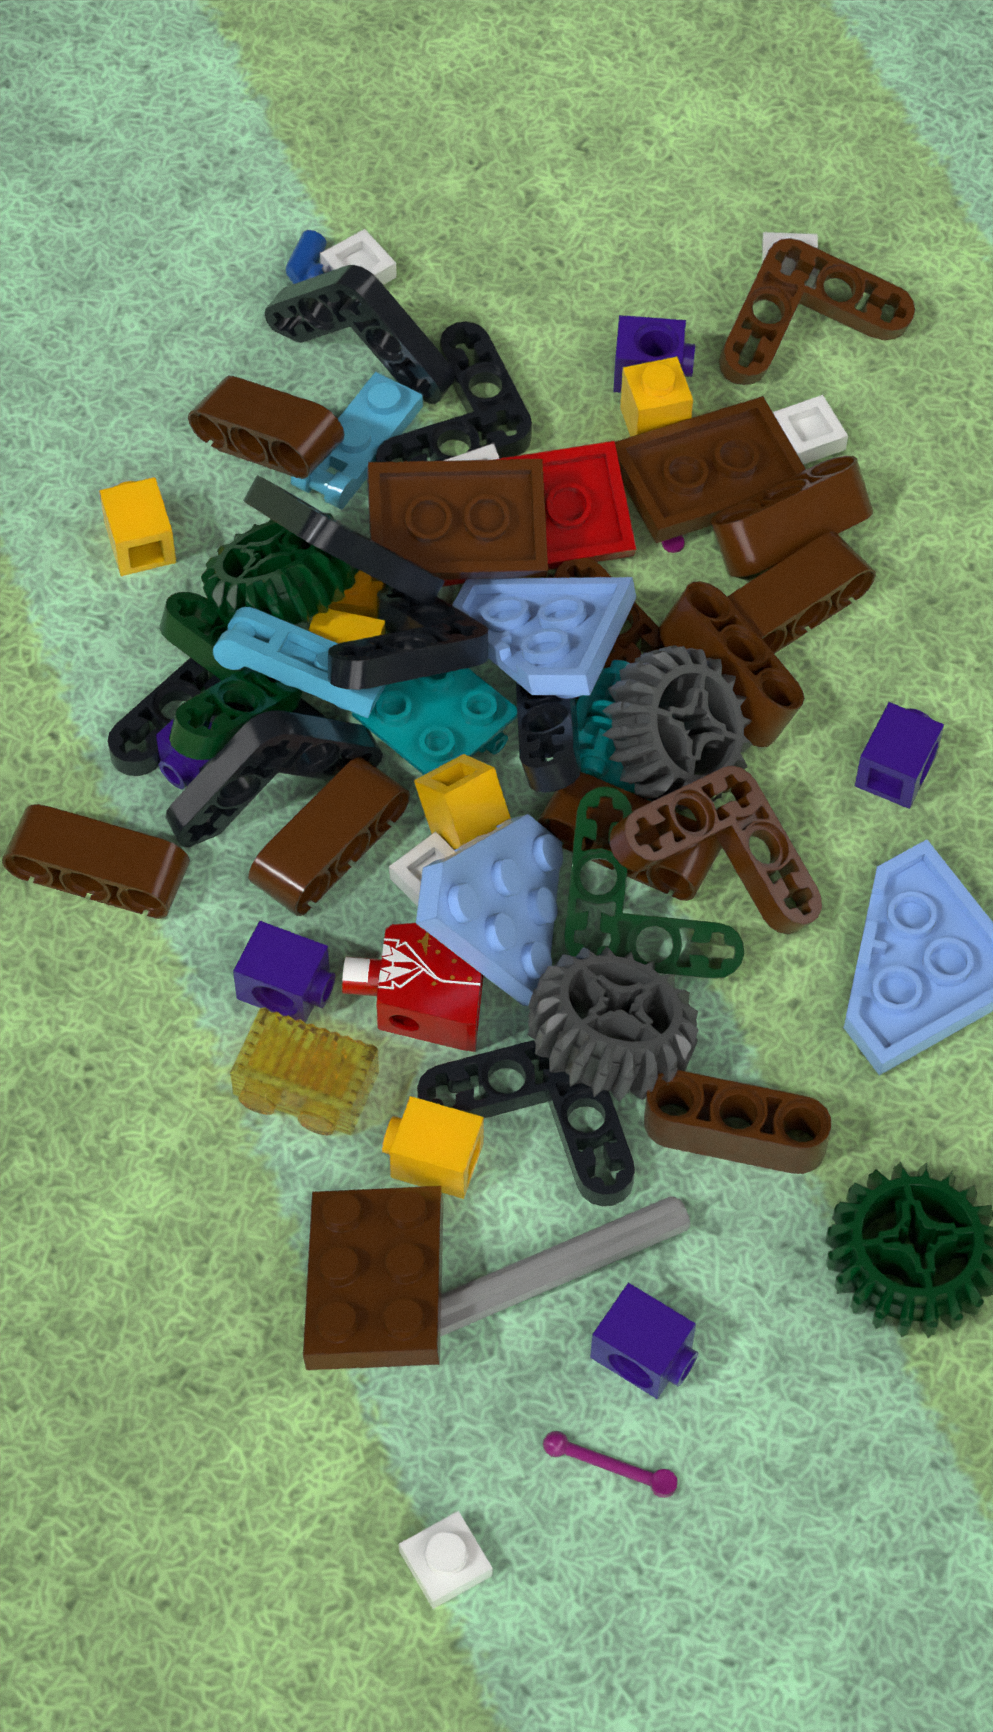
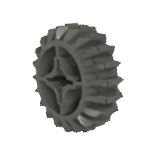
(675, 721)
(612, 1022)

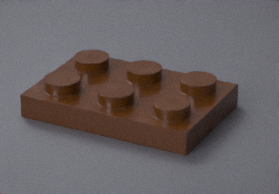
(704, 465)
(462, 516)
(374, 1278)

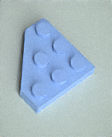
(550, 630)
(497, 903)
(919, 960)

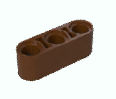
(266, 426)
(791, 515)
(803, 590)
(711, 622)
(328, 833)
(96, 859)
(680, 874)
(765, 1109)

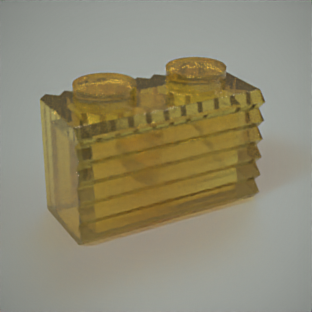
(304, 1073)

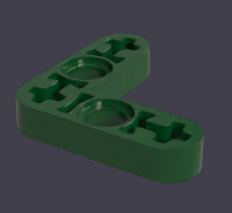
(195, 629)
(626, 927)

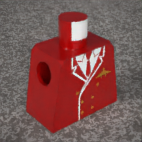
(419, 988)

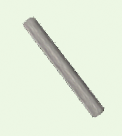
(562, 1263)

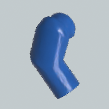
(305, 257)

